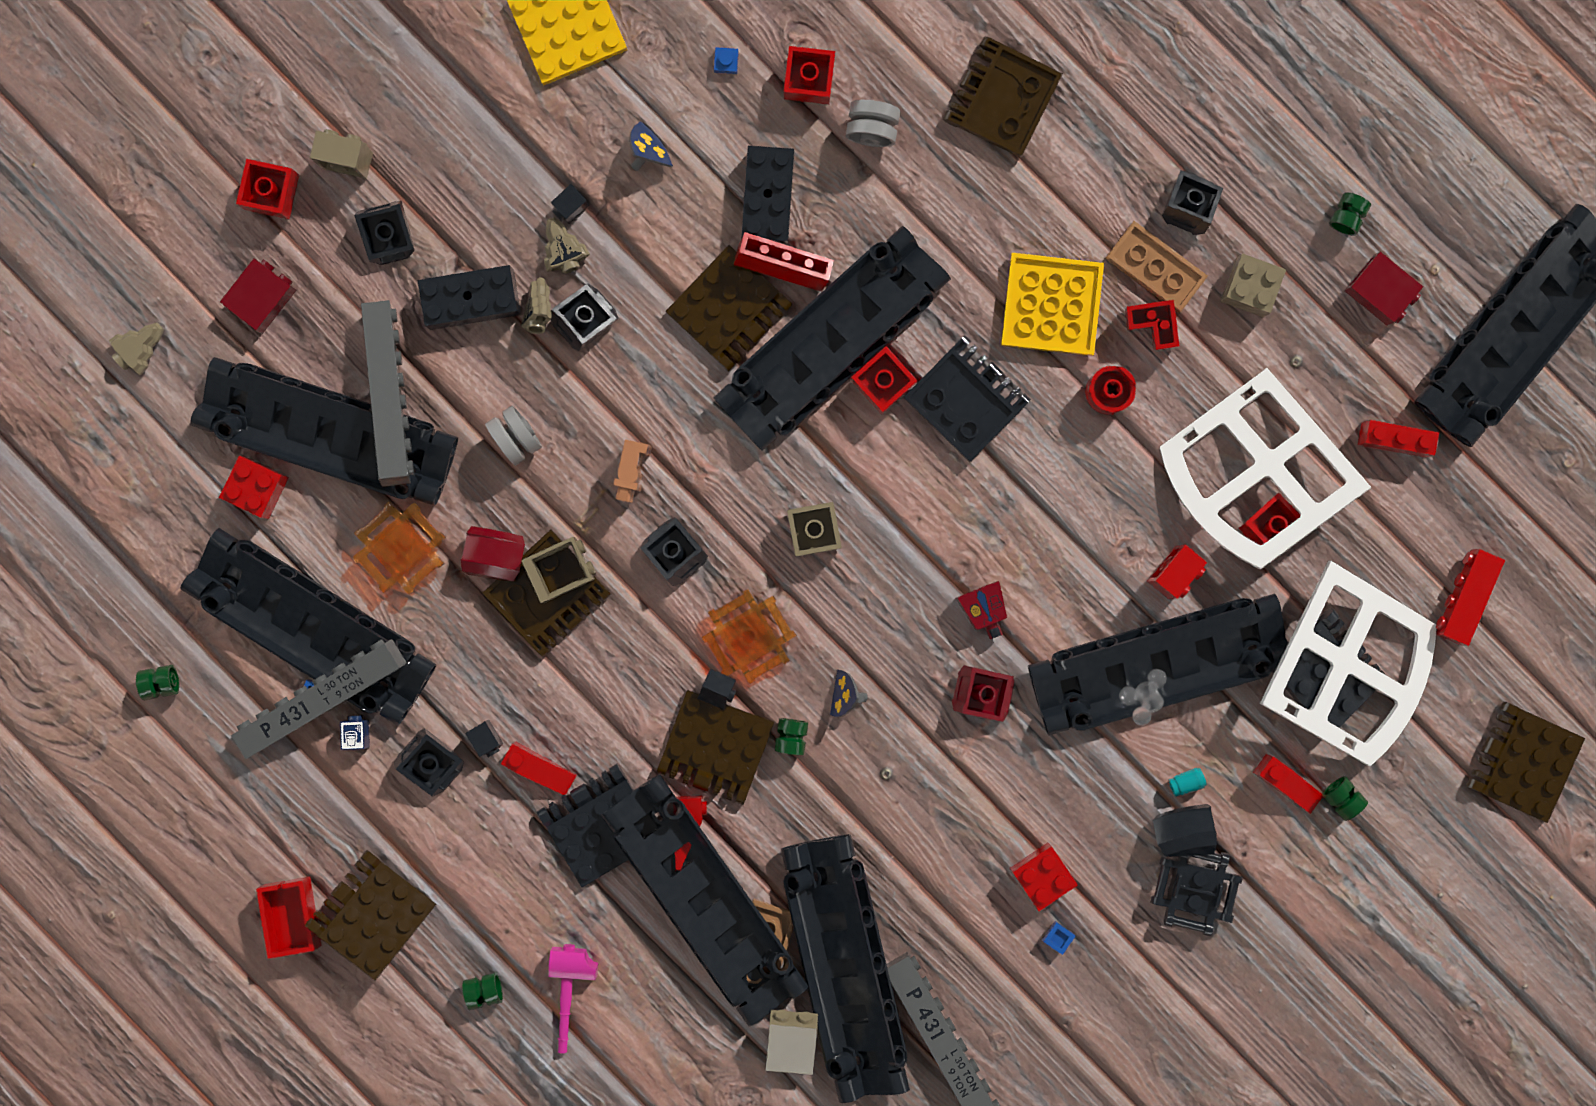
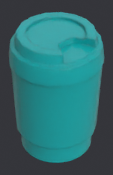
(1187, 782)

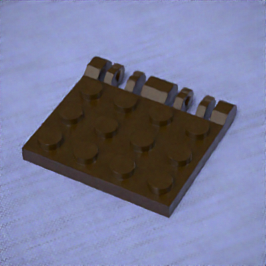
(1006, 99)
(724, 305)
(522, 607)
(716, 743)
(1528, 763)
(374, 918)

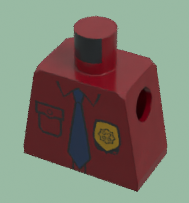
(985, 608)

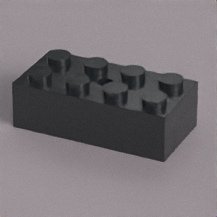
(768, 172)
(492, 297)

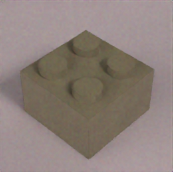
(341, 154)
(1253, 285)
(814, 529)

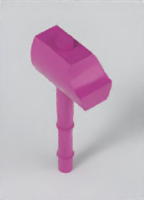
(569, 964)

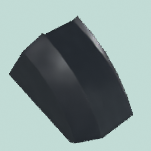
(1192, 203)
(385, 233)
(583, 316)
(674, 551)
(428, 763)
(1186, 831)

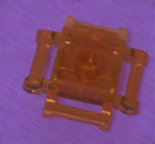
(399, 547)
(748, 636)

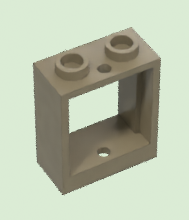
(537, 579)

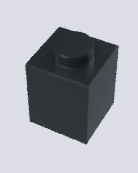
(569, 204)
(717, 689)
(484, 739)

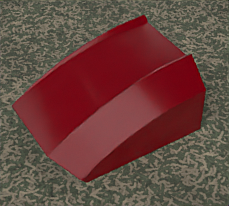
(492, 554)
(983, 693)

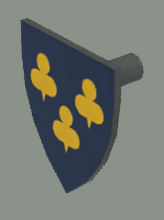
(647, 147)
(845, 695)

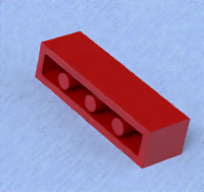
(783, 262)
(1469, 596)

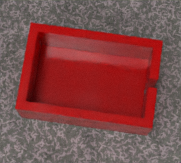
(283, 914)

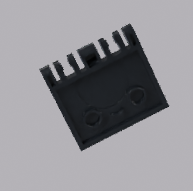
(963, 402)
(1312, 670)
(582, 833)

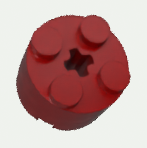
(1122, 395)

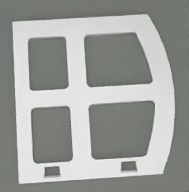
(1267, 464)
(1344, 661)

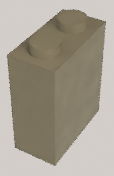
(791, 1042)

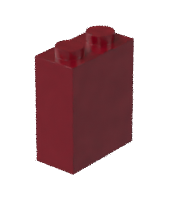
(1384, 289)
(258, 295)

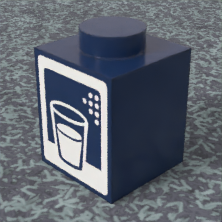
(354, 733)

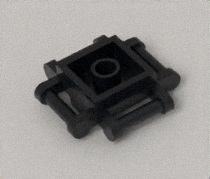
(1196, 891)

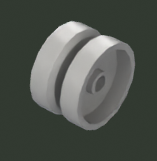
(872, 123)
(515, 434)

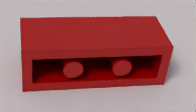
(1398, 438)

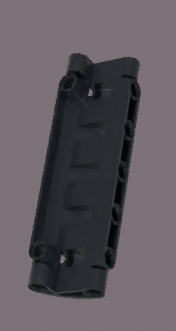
(1516, 331)
(832, 338)
(315, 429)
(301, 621)
(1195, 651)
(704, 900)
(845, 968)

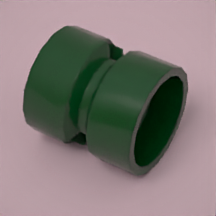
(1348, 217)
(159, 682)
(791, 736)
(1347, 801)
(482, 991)

